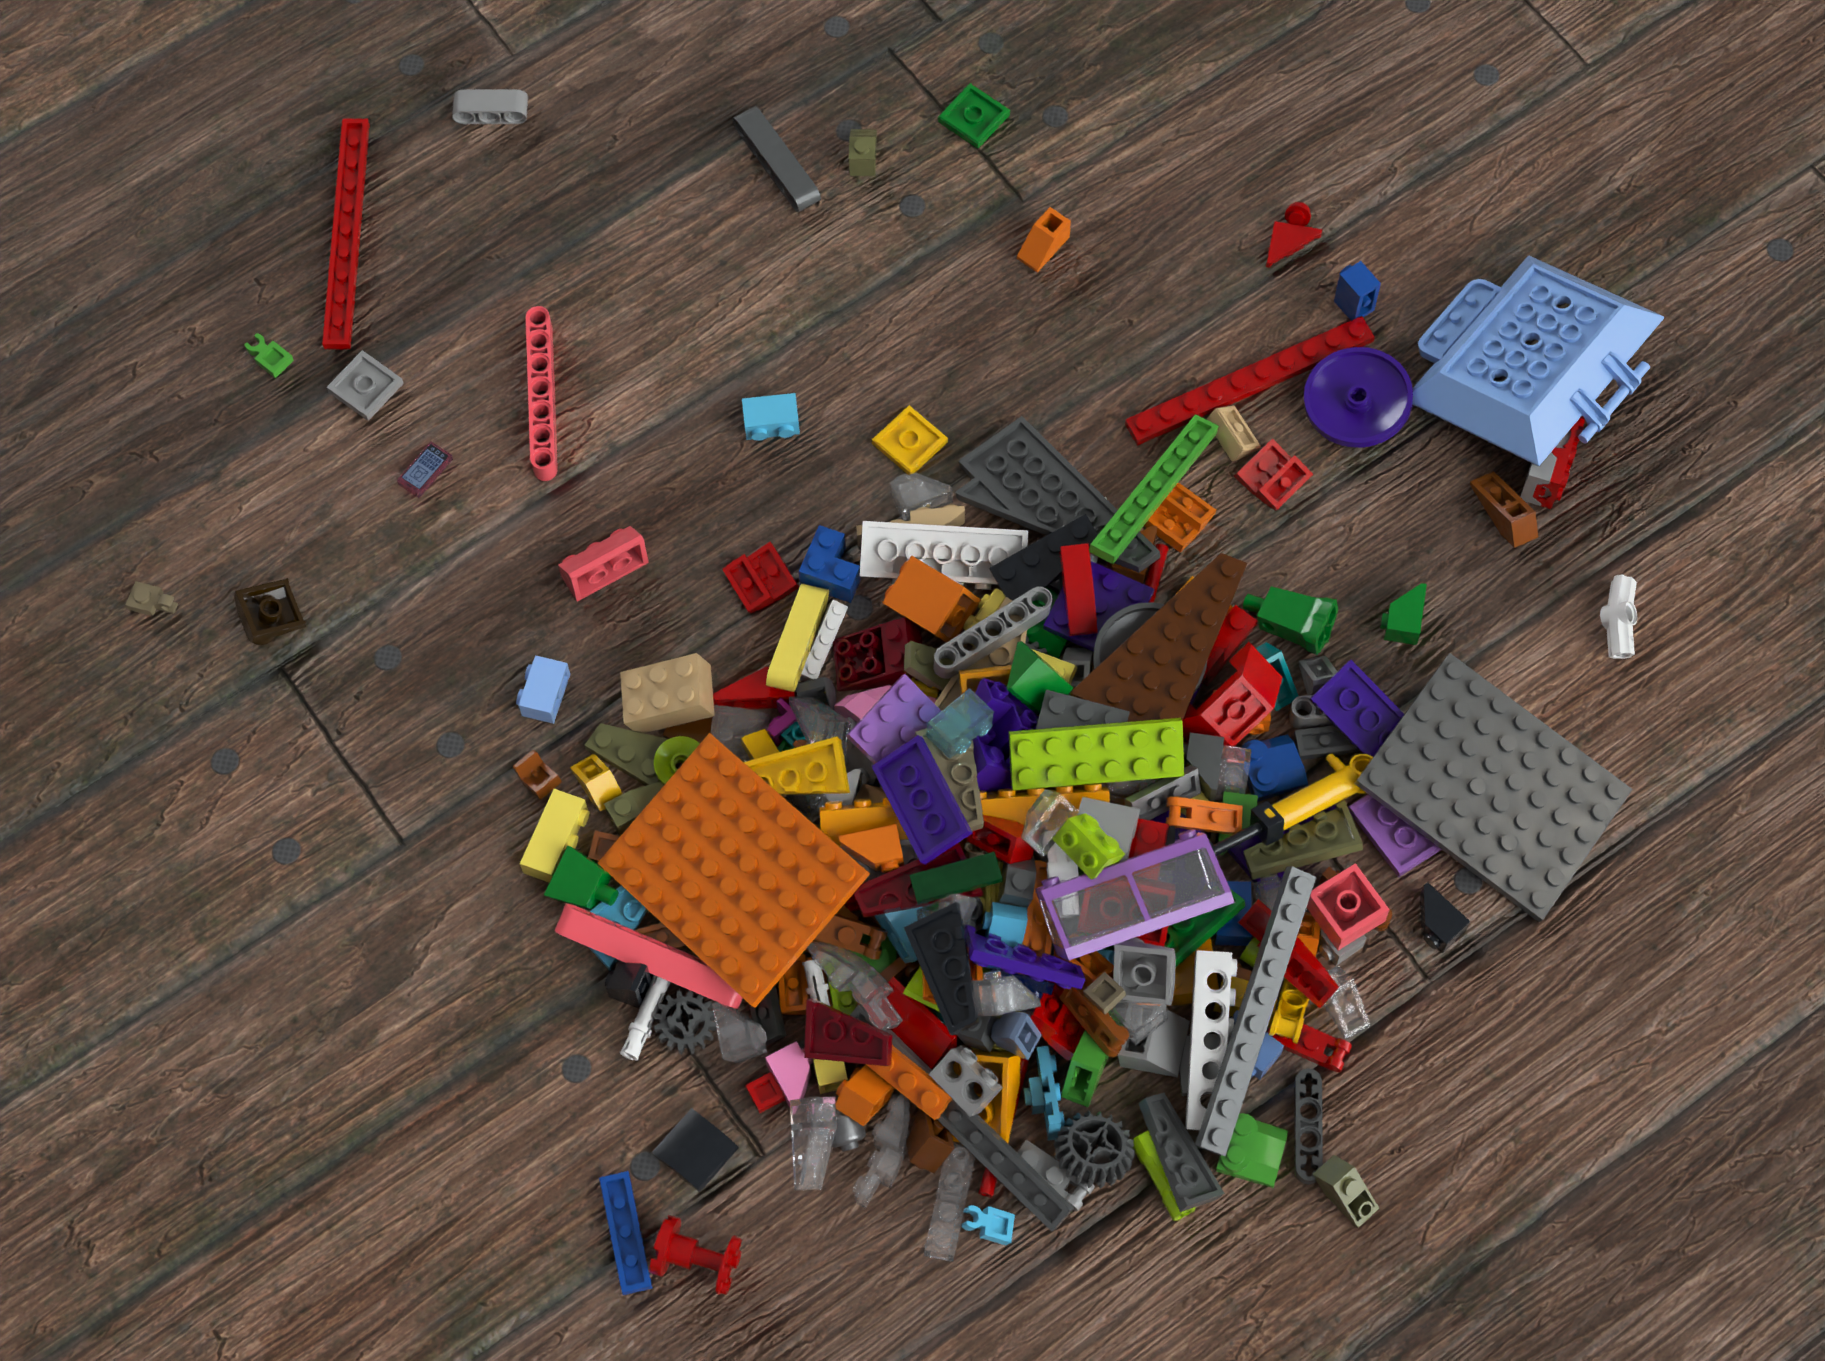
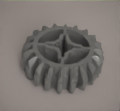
(1107, 1162)

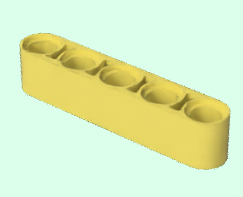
(797, 637)

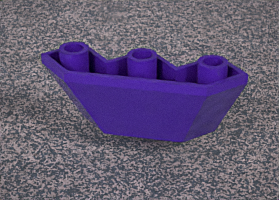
(992, 749)

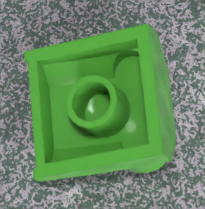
(1254, 1151)

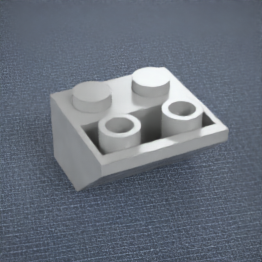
(1160, 1050)

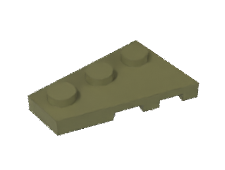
(919, 664)

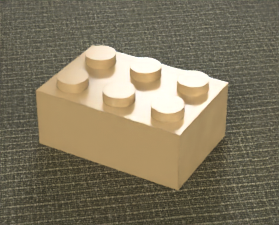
(667, 693)

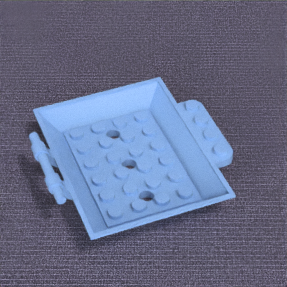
(1546, 382)

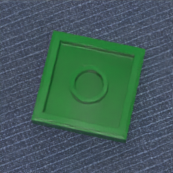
(973, 115)

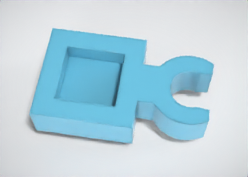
(993, 1224)

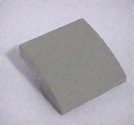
(1114, 820)

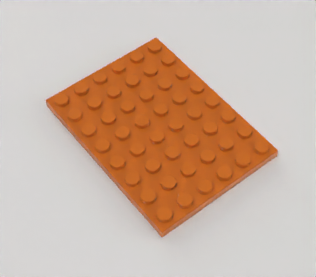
(733, 869)

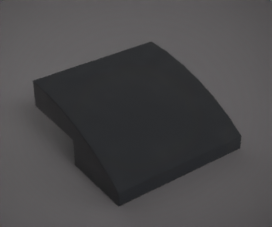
(695, 1150)

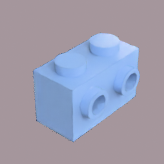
(543, 689)

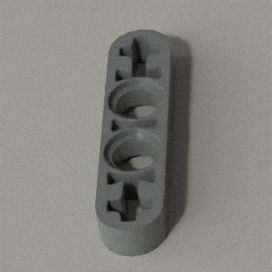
(1304, 1125)

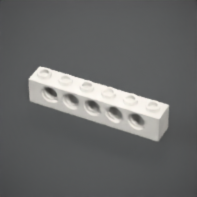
(1205, 964)

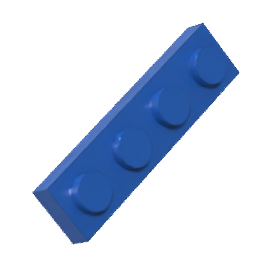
(625, 1233)

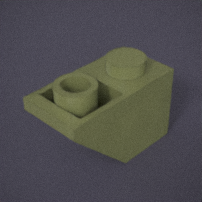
(1346, 1190)

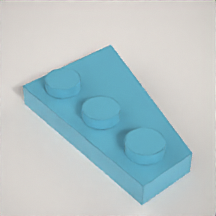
(625, 911)
(1051, 1092)

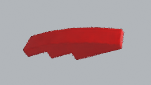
(1303, 967)

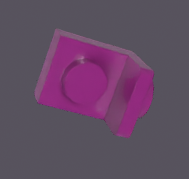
(780, 724)

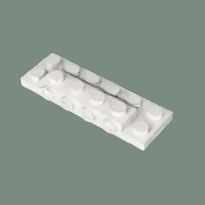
(952, 550)

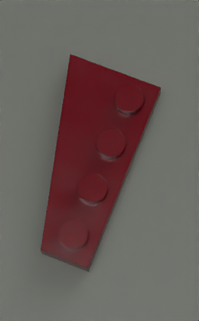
(894, 889)

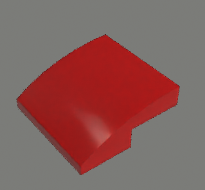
(1273, 475)
(760, 578)
(1057, 1023)

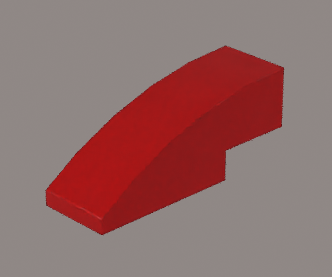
(1078, 589)

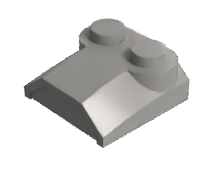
(1145, 971)

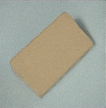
(1233, 433)

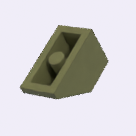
(862, 152)

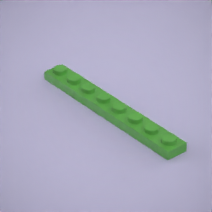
(1153, 489)

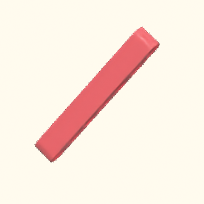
(545, 403)
(635, 947)

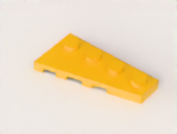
(805, 769)

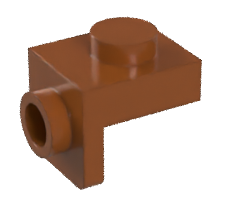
(536, 774)

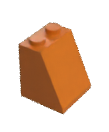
(931, 600)

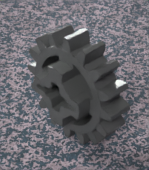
(673, 1024)

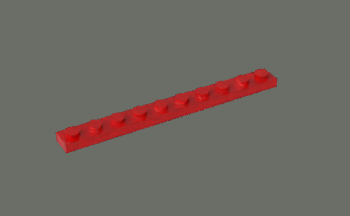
(346, 234)
(1247, 381)

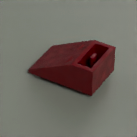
(874, 655)

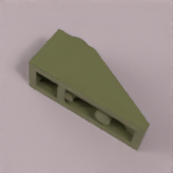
(628, 806)

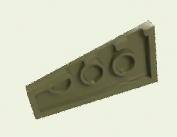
(1318, 840)

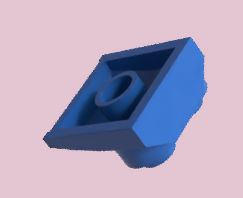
(1274, 767)

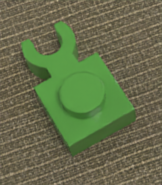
(271, 357)

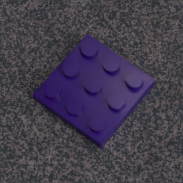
(1111, 595)

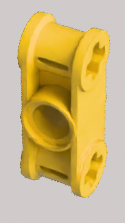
(1290, 1012)

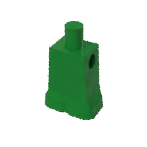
(1295, 617)

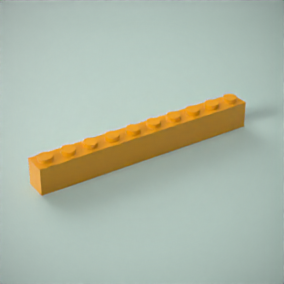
(1007, 804)

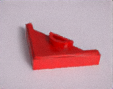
(1289, 239)

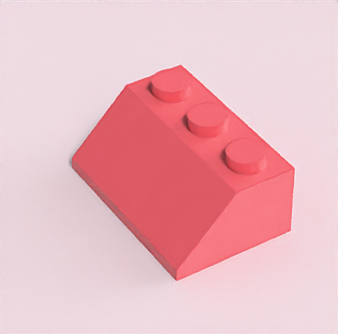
(604, 562)

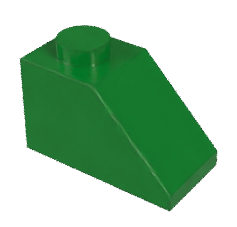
(1405, 617)

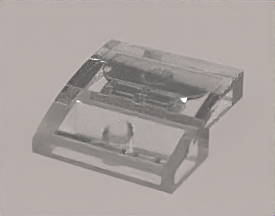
(734, 723)

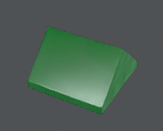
(1032, 677)

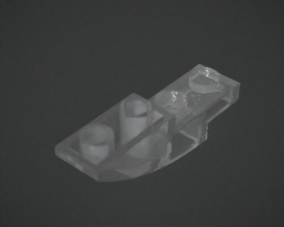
(852, 973)
(891, 1139)
(950, 1204)

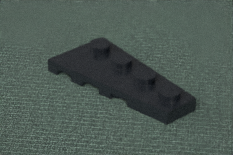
(1040, 562)
(945, 963)

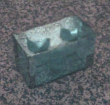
(960, 723)

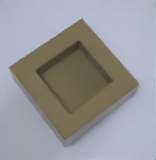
(1104, 993)

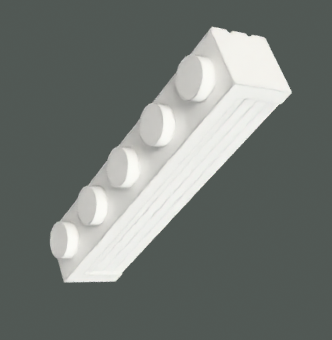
(823, 640)

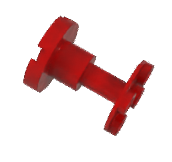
(684, 1252)

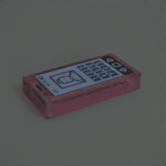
(424, 469)

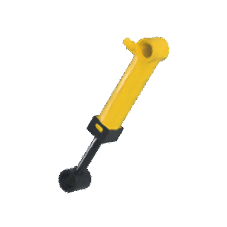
(1270, 820)

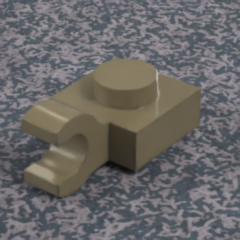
(148, 598)

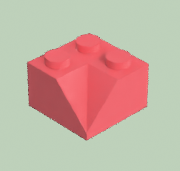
(1347, 907)

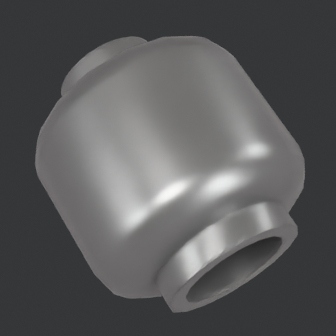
(847, 1132)

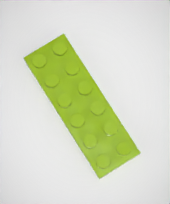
(1096, 753)

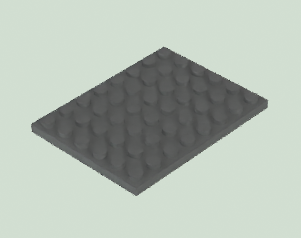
(1494, 787)

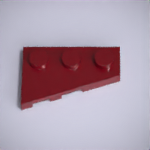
(843, 1038)

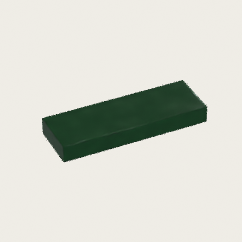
(956, 878)

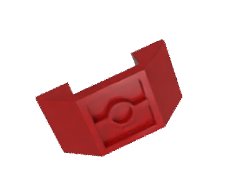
(1239, 702)

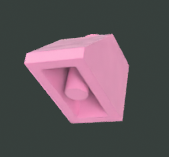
(790, 1071)

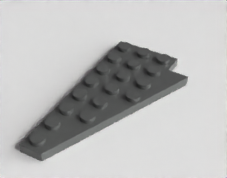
(1036, 487)

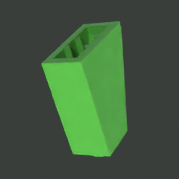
(1084, 1071)

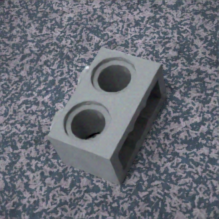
(962, 1087)

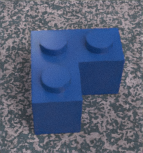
(826, 569)

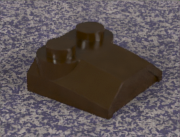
(268, 611)

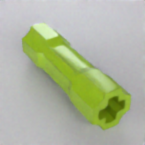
(1149, 1158)

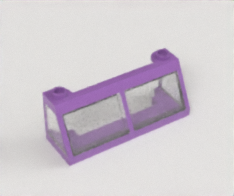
(1134, 896)

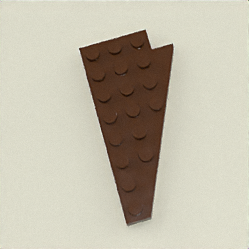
(1165, 657)

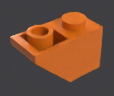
(1044, 239)

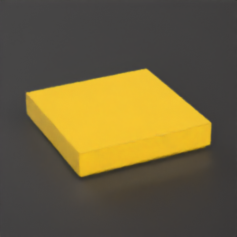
(909, 440)

